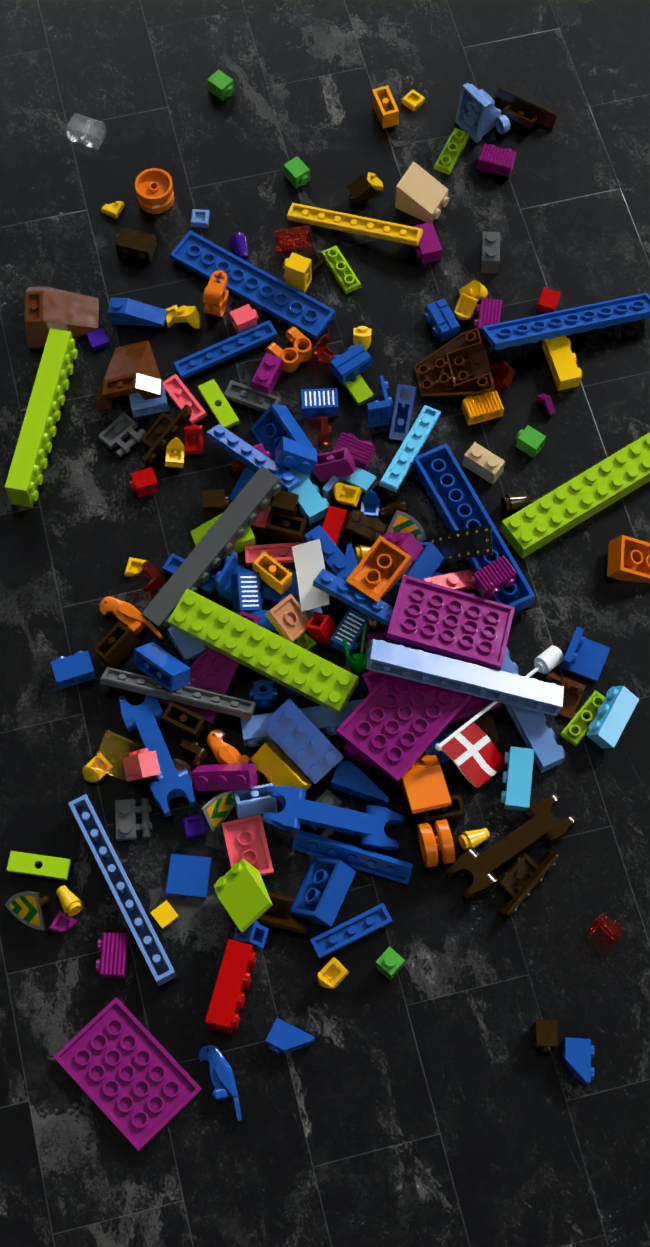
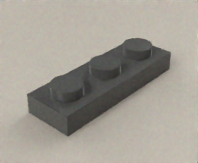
(250, 396)

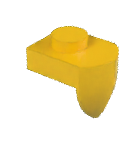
(475, 290)
(465, 307)
(187, 314)
(362, 336)
(175, 454)
(347, 494)
(91, 774)
(332, 974)

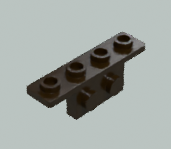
(523, 110)
(161, 432)
(522, 878)
(280, 915)

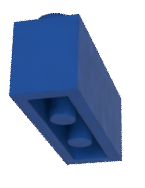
(161, 666)

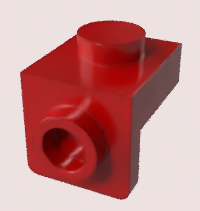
(193, 440)

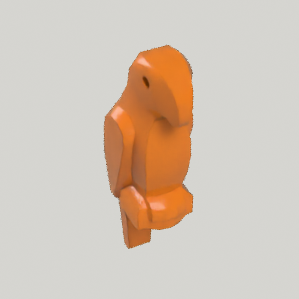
(127, 615)
(224, 752)

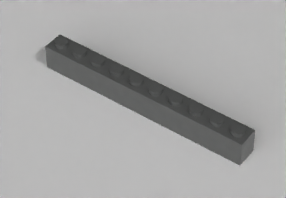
(214, 545)

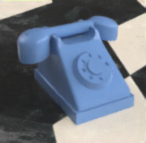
(478, 114)

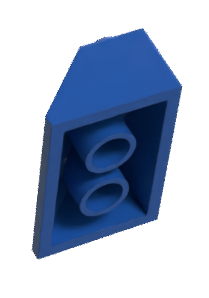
(274, 424)
(424, 565)
(323, 890)

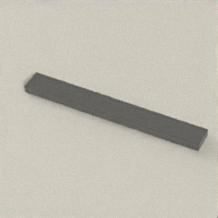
(185, 695)

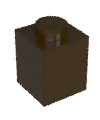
(361, 190)
(214, 502)
(545, 1035)

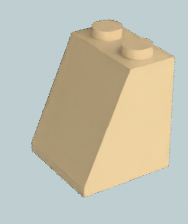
(420, 194)

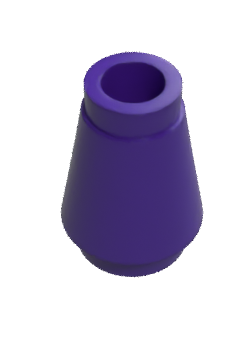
(239, 245)

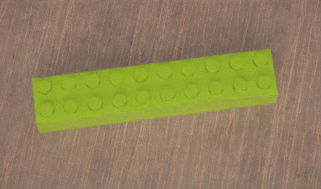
(41, 418)
(579, 498)
(263, 651)

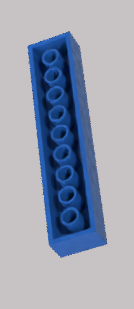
(462, 510)

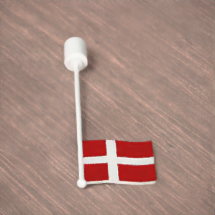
(473, 749)

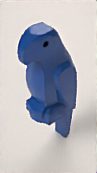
(221, 1076)

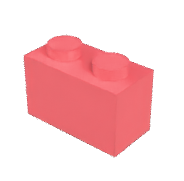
(141, 765)

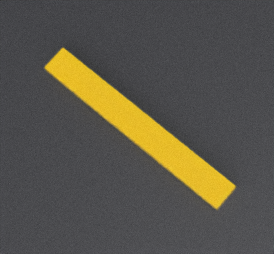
(354, 224)

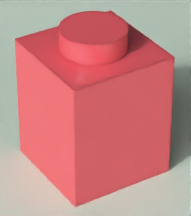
(243, 318)

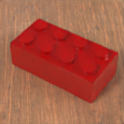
(230, 987)

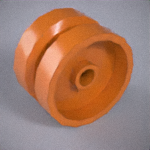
(154, 191)
(436, 843)

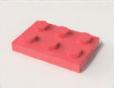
(247, 840)

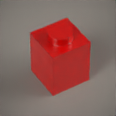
(548, 301)
(144, 482)
(321, 627)

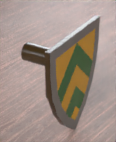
(405, 522)
(217, 808)
(28, 908)

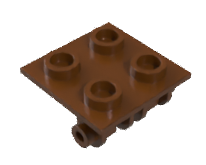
(571, 695)

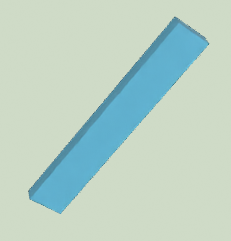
(410, 448)

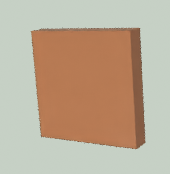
(288, 618)

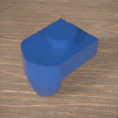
(371, 504)

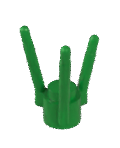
(357, 661)

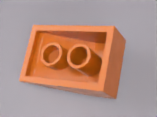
(629, 559)
(380, 569)
(425, 785)

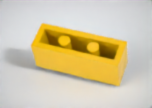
(562, 362)
(278, 767)

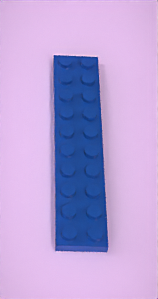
(254, 285)
(567, 321)

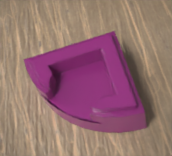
(546, 400)
(62, 923)

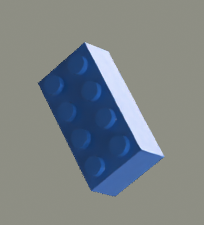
(301, 741)

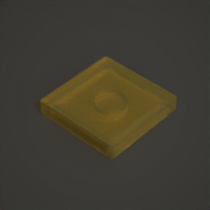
(110, 754)

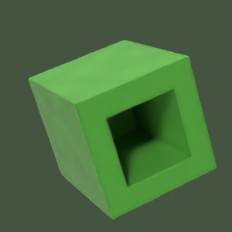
(220, 85)
(296, 172)
(530, 441)
(389, 963)

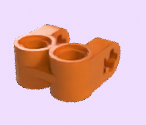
(216, 294)
(299, 342)

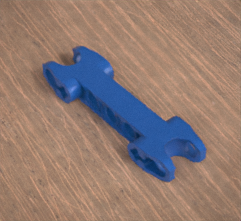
(169, 782)
(299, 811)

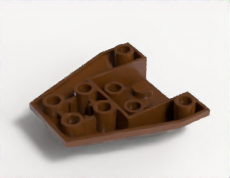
(58, 310)
(456, 368)
(128, 372)

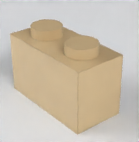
(483, 463)

